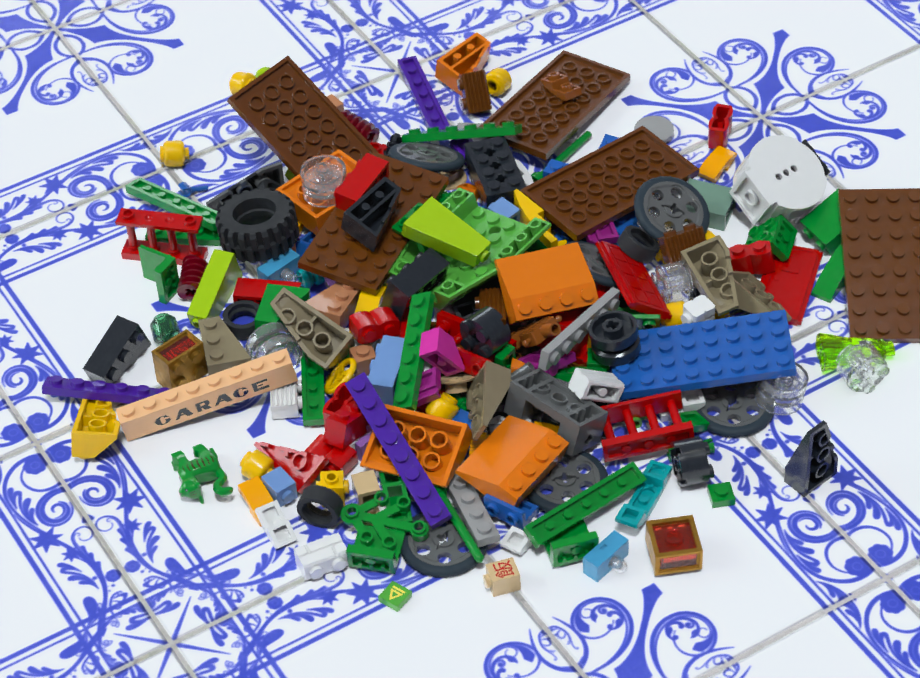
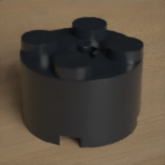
(484, 332)
(691, 461)

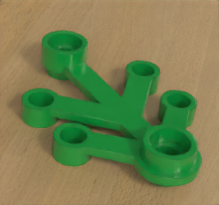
(382, 519)

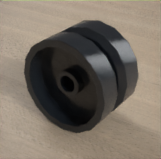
(614, 338)

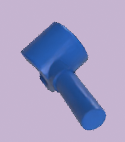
(186, 190)

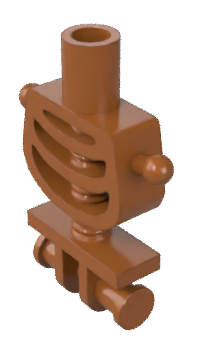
(537, 331)

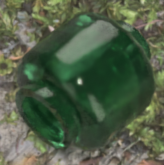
(164, 328)

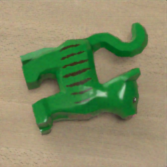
(198, 471)

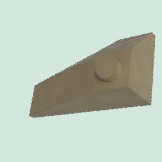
(712, 273)
(752, 295)
(314, 332)

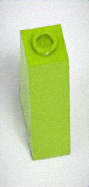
(446, 233)
(215, 287)

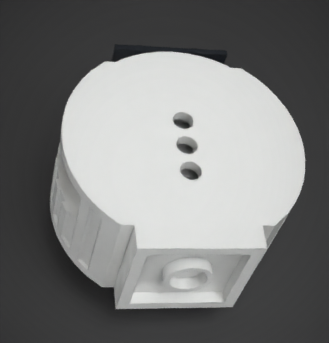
(779, 179)

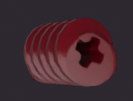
(367, 129)
(190, 276)

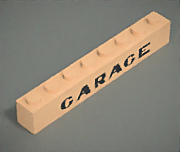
(206, 394)

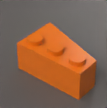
(464, 58)

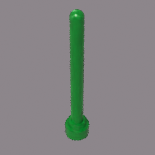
(566, 153)
(460, 527)

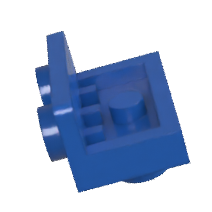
(514, 516)

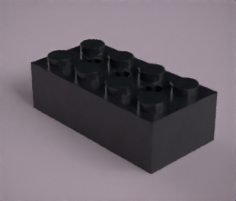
(493, 169)

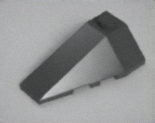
(253, 181)

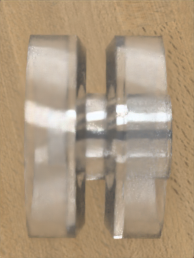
(320, 178)
(273, 338)
(782, 394)

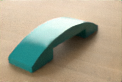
(645, 496)

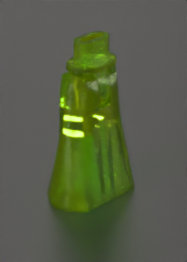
(830, 346)

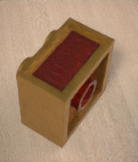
(179, 360)
(674, 545)

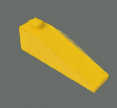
(93, 428)

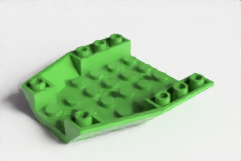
(506, 238)

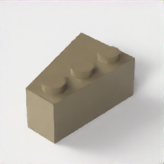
(220, 346)

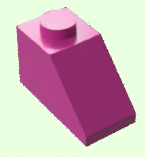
(441, 351)

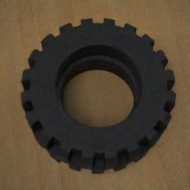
(257, 225)

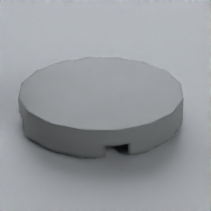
(657, 125)

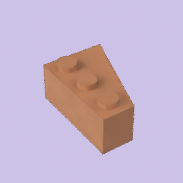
(336, 303)

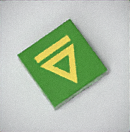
(395, 596)

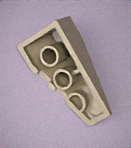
(485, 395)

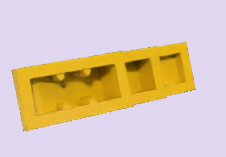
(529, 211)

